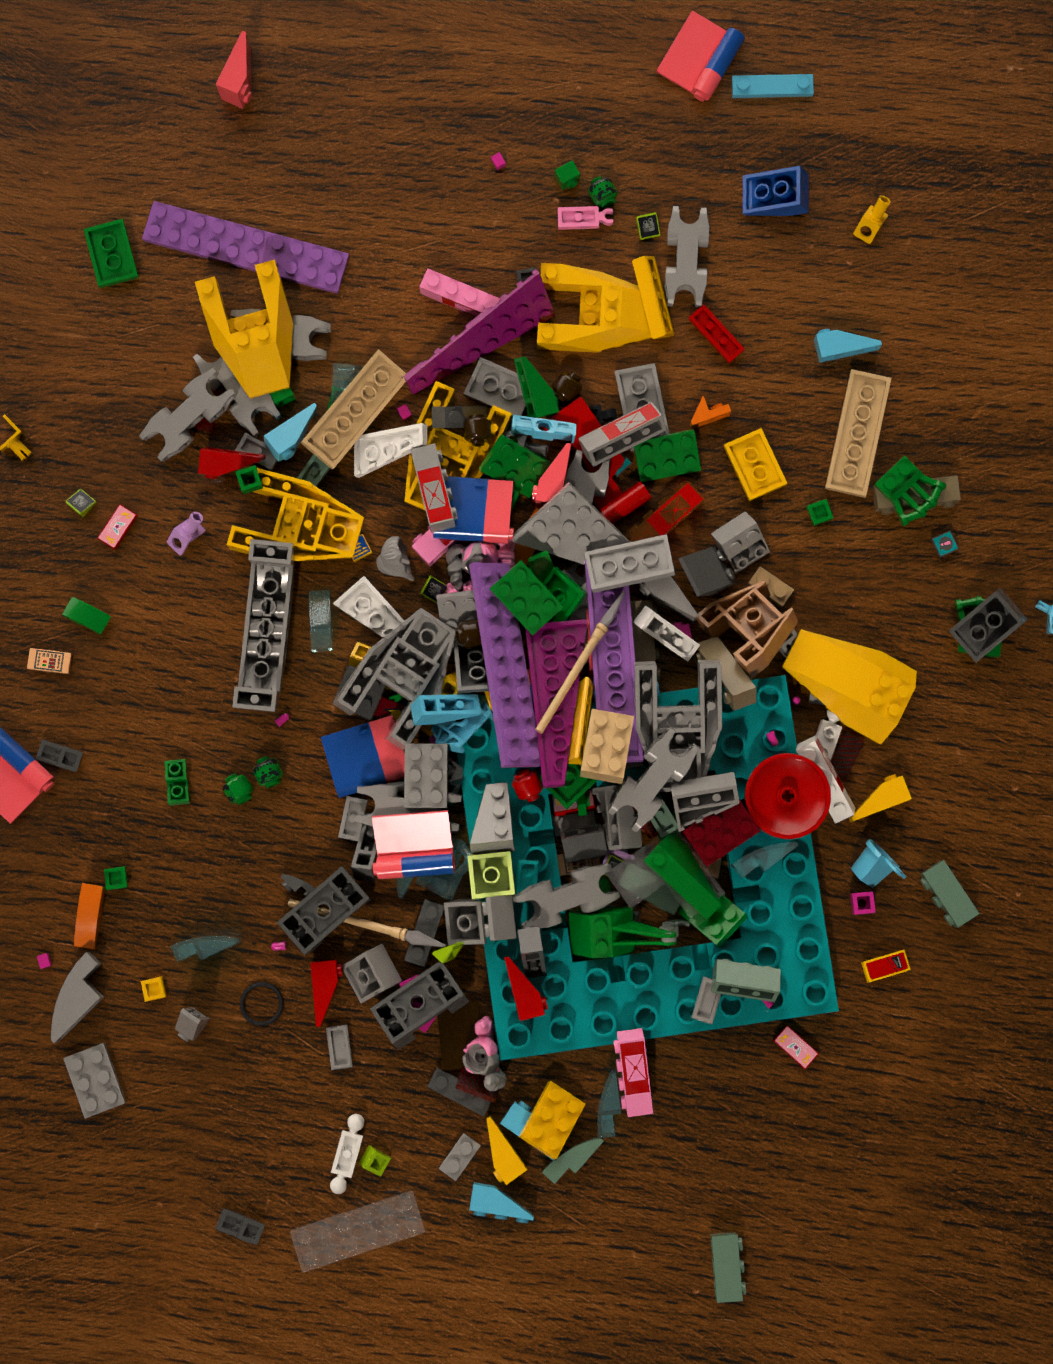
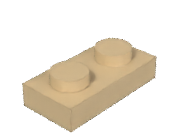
(779, 590)

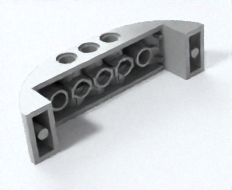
(266, 626)

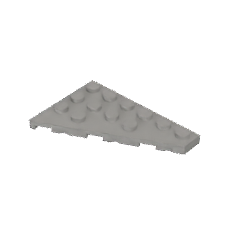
(568, 527)

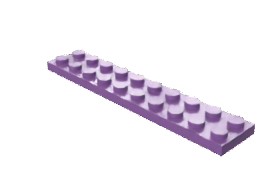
(245, 246)
(614, 659)
(505, 670)

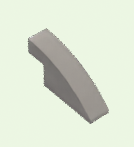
(75, 997)

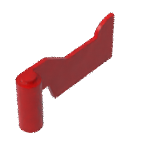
(615, 503)

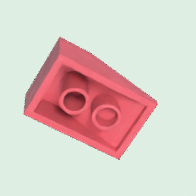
(235, 79)
(553, 478)

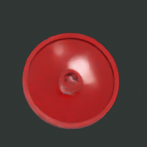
(787, 796)

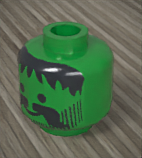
(603, 192)
(268, 772)
(238, 789)

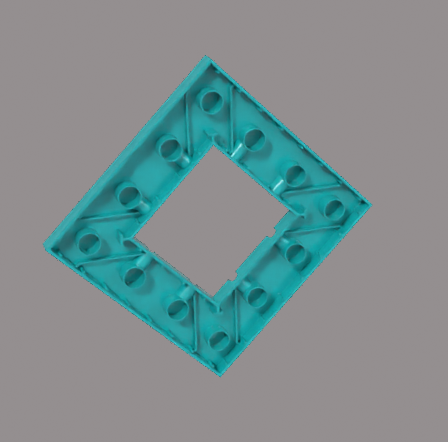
(660, 987)

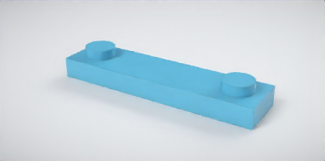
(772, 86)

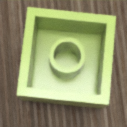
(491, 875)

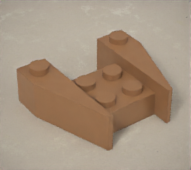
(754, 621)

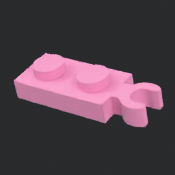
(582, 217)

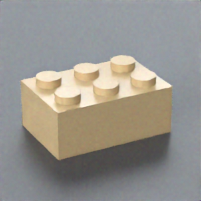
(607, 746)

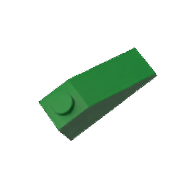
(536, 392)

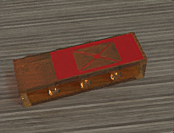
(669, 514)

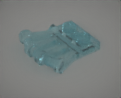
(447, 884)

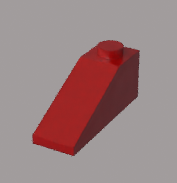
(218, 461)
(324, 983)
(526, 996)

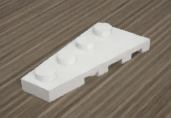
(386, 446)
(369, 608)

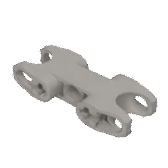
(686, 274)
(303, 331)
(244, 408)
(176, 425)
(588, 483)
(662, 766)
(388, 803)
(582, 892)

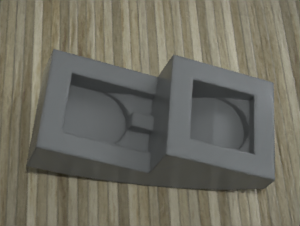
(59, 755)
(239, 1226)

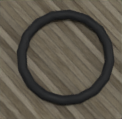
(261, 984)

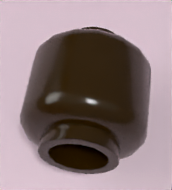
(566, 386)
(477, 430)
(468, 633)

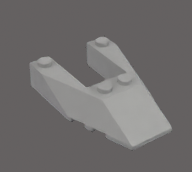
(407, 661)
(692, 723)

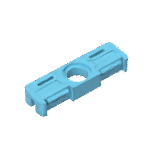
(556, 429)

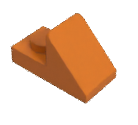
(705, 416)

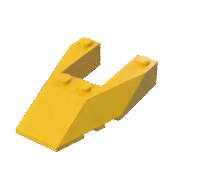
(608, 315)
(257, 343)
(458, 455)
(307, 518)

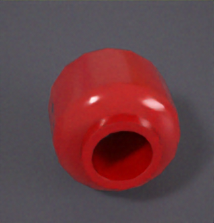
(527, 785)

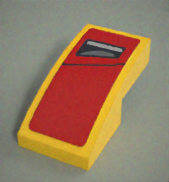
(885, 966)

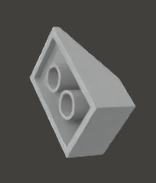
(669, 596)

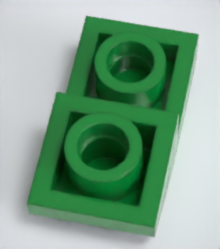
(86, 615)
(177, 782)

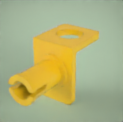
(873, 219)
(14, 442)

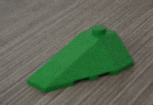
(680, 871)

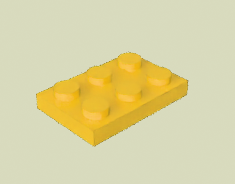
(755, 464)
(552, 1120)

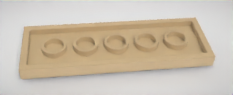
(354, 409)
(858, 433)

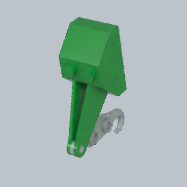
(612, 931)

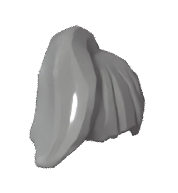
(393, 559)

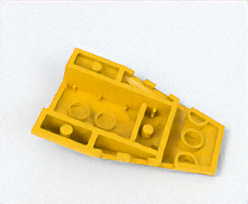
(853, 682)

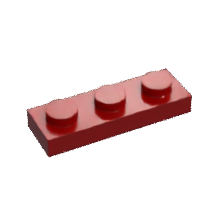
(716, 334)

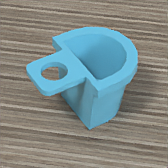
(874, 865)

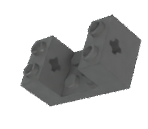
(342, 897)
(438, 993)

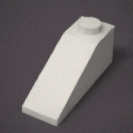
(666, 633)

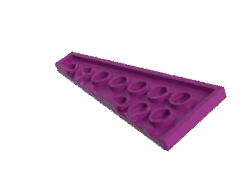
(488, 331)
(551, 658)

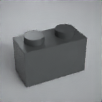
(583, 843)

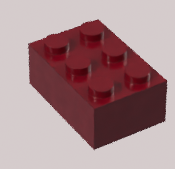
(720, 833)

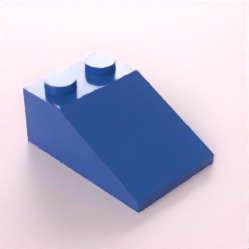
(776, 192)

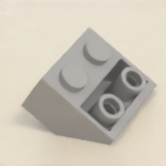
(741, 542)
(500, 918)

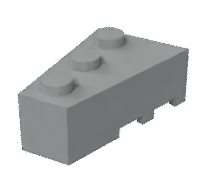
(702, 797)
(493, 824)
(617, 826)

